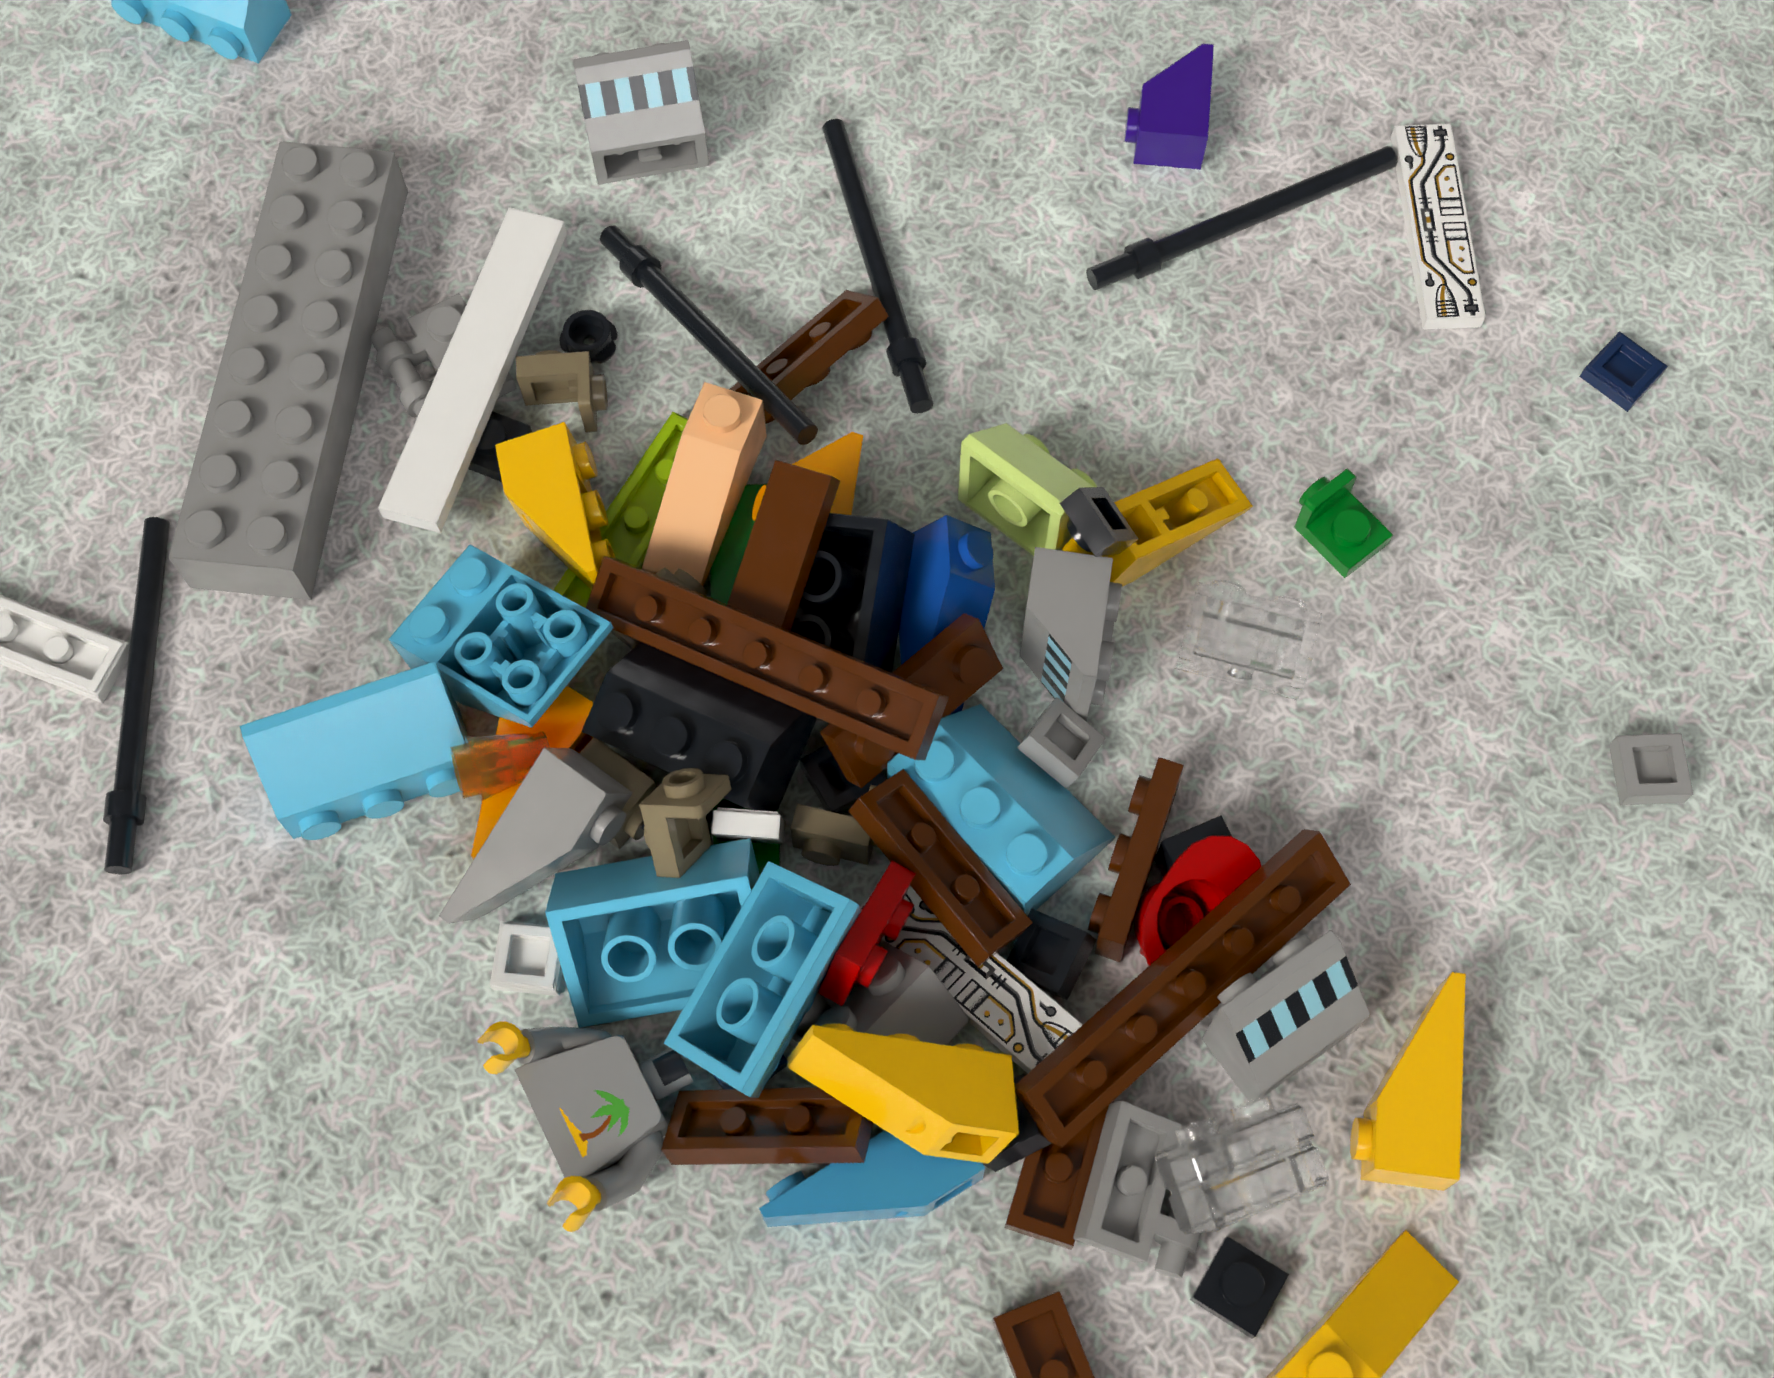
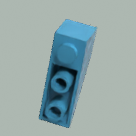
(888, 1185)

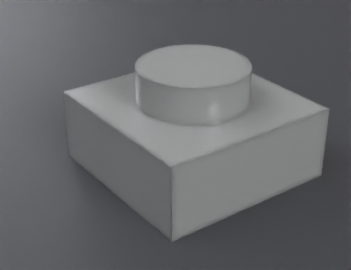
(1061, 743)
(1650, 769)

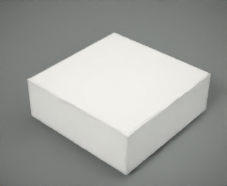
(743, 824)
(526, 960)

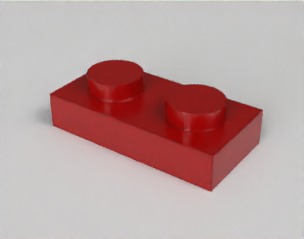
(859, 953)

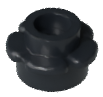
(586, 325)

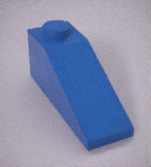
(946, 578)

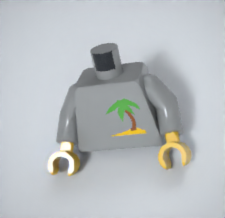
(592, 1107)

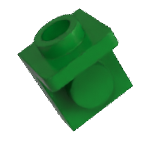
(1340, 524)

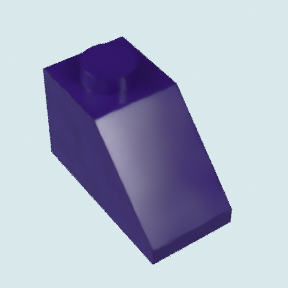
(1174, 113)

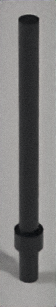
(1148, 255)
(645, 271)
(904, 351)
(125, 804)

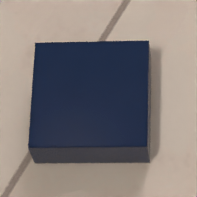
(1623, 371)

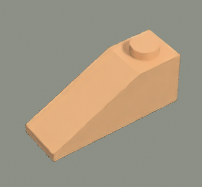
(706, 481)

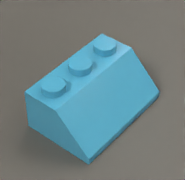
(228, 26)
(358, 752)
(1005, 806)
(641, 939)
(763, 979)

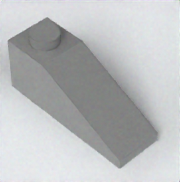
(551, 821)

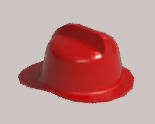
(1190, 890)

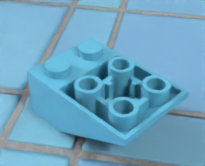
(499, 637)

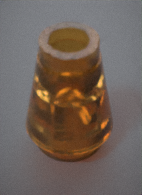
(495, 762)

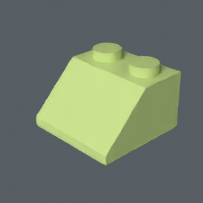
(1018, 486)

